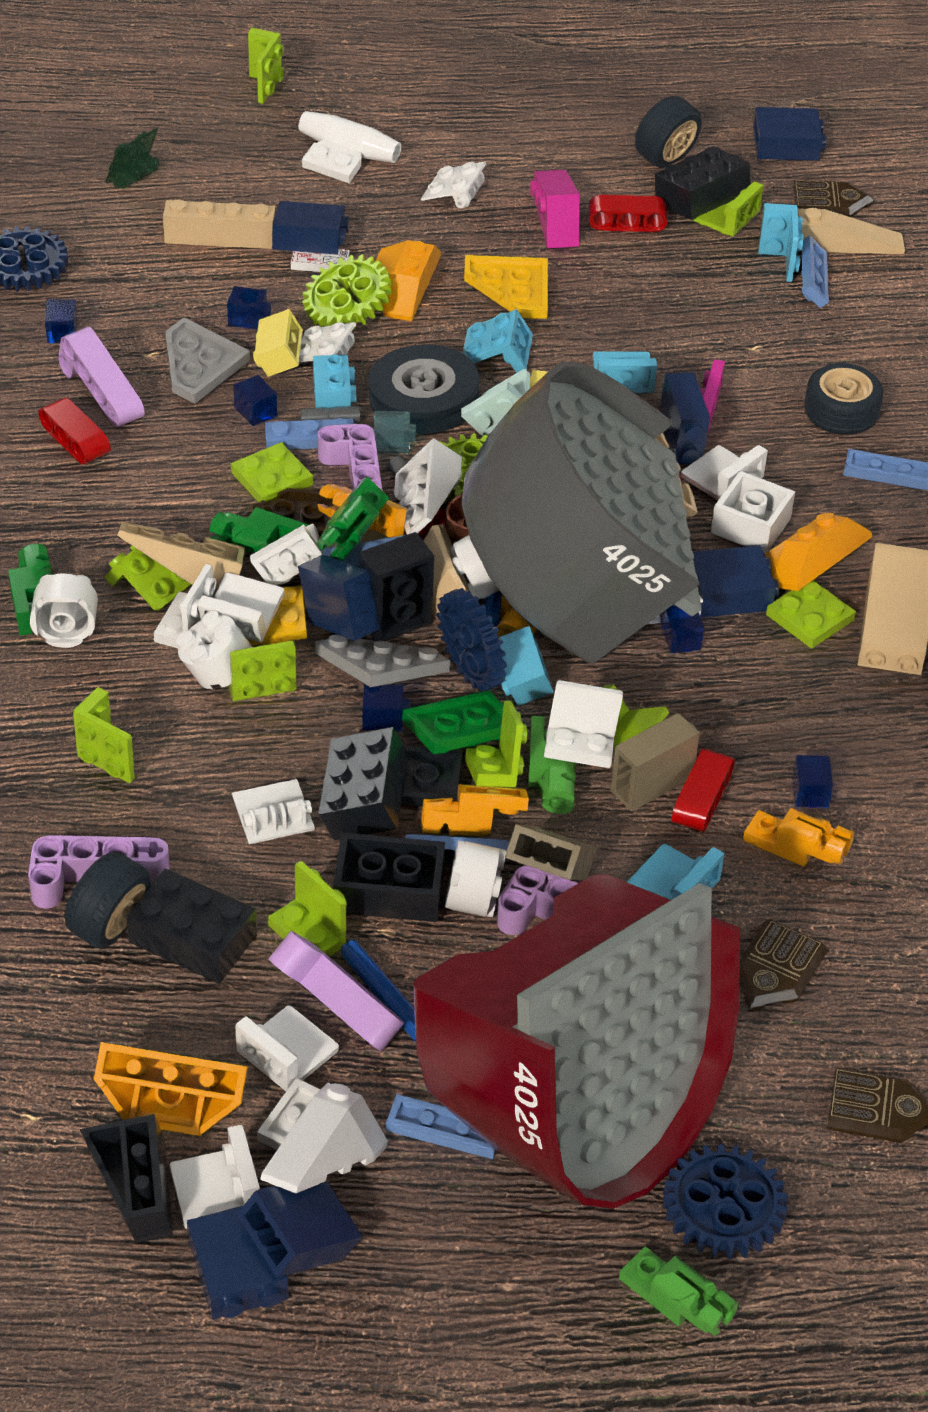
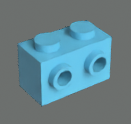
(333, 380)
(525, 668)

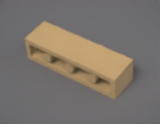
(218, 224)

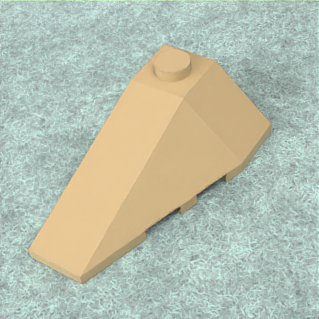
(848, 235)
(183, 554)

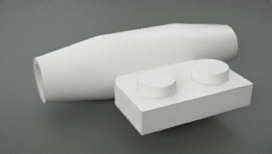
(343, 145)

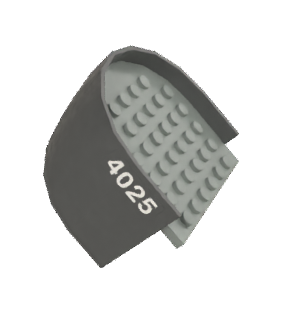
(582, 512)

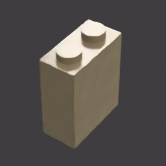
(654, 761)
(550, 852)

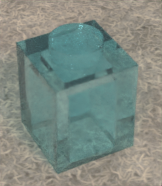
(393, 431)

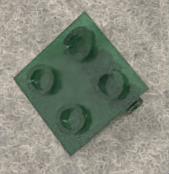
(133, 161)

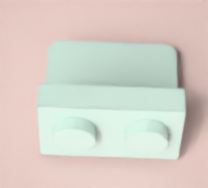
(494, 403)

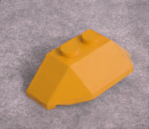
(410, 271)
(815, 549)
(180, 1090)

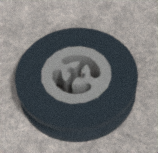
(439, 384)

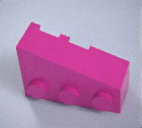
(557, 207)

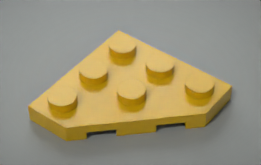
(511, 282)

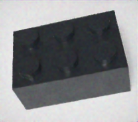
(702, 182)
(401, 585)
(363, 783)
(390, 876)
(192, 925)

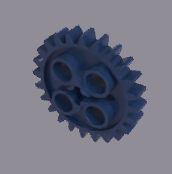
(43, 256)
(471, 639)
(725, 1201)

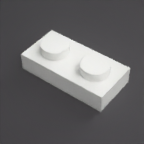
(286, 1113)

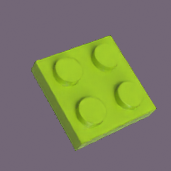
(271, 472)
(811, 613)

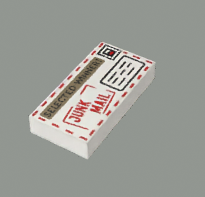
(313, 261)

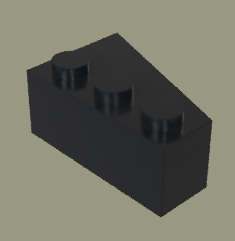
(135, 1172)

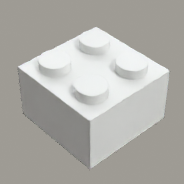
(752, 511)

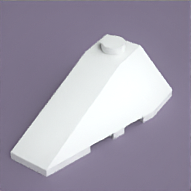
(426, 483)
(326, 1138)

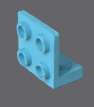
(782, 235)
(502, 334)
(631, 369)
(673, 873)

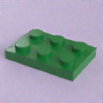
(456, 722)

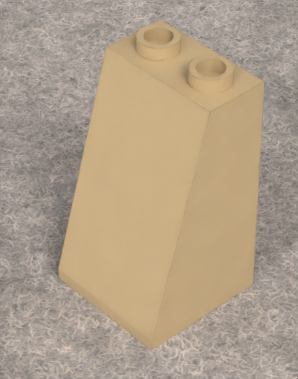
(896, 610)

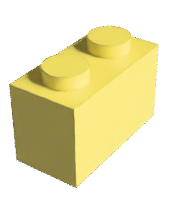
(278, 343)

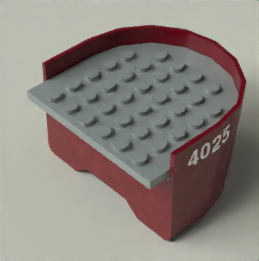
(588, 1037)

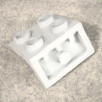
(719, 467)
(280, 559)
(246, 602)
(184, 610)
(583, 724)
(284, 1046)
(215, 1179)

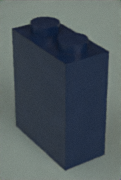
(788, 133)
(309, 227)
(690, 419)
(734, 581)
(338, 597)
(299, 1227)
(232, 1266)

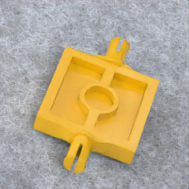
(289, 619)

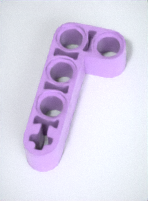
(86, 356)
(350, 446)
(68, 857)
(528, 895)
(336, 989)

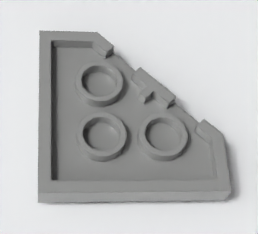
(200, 359)
(381, 661)

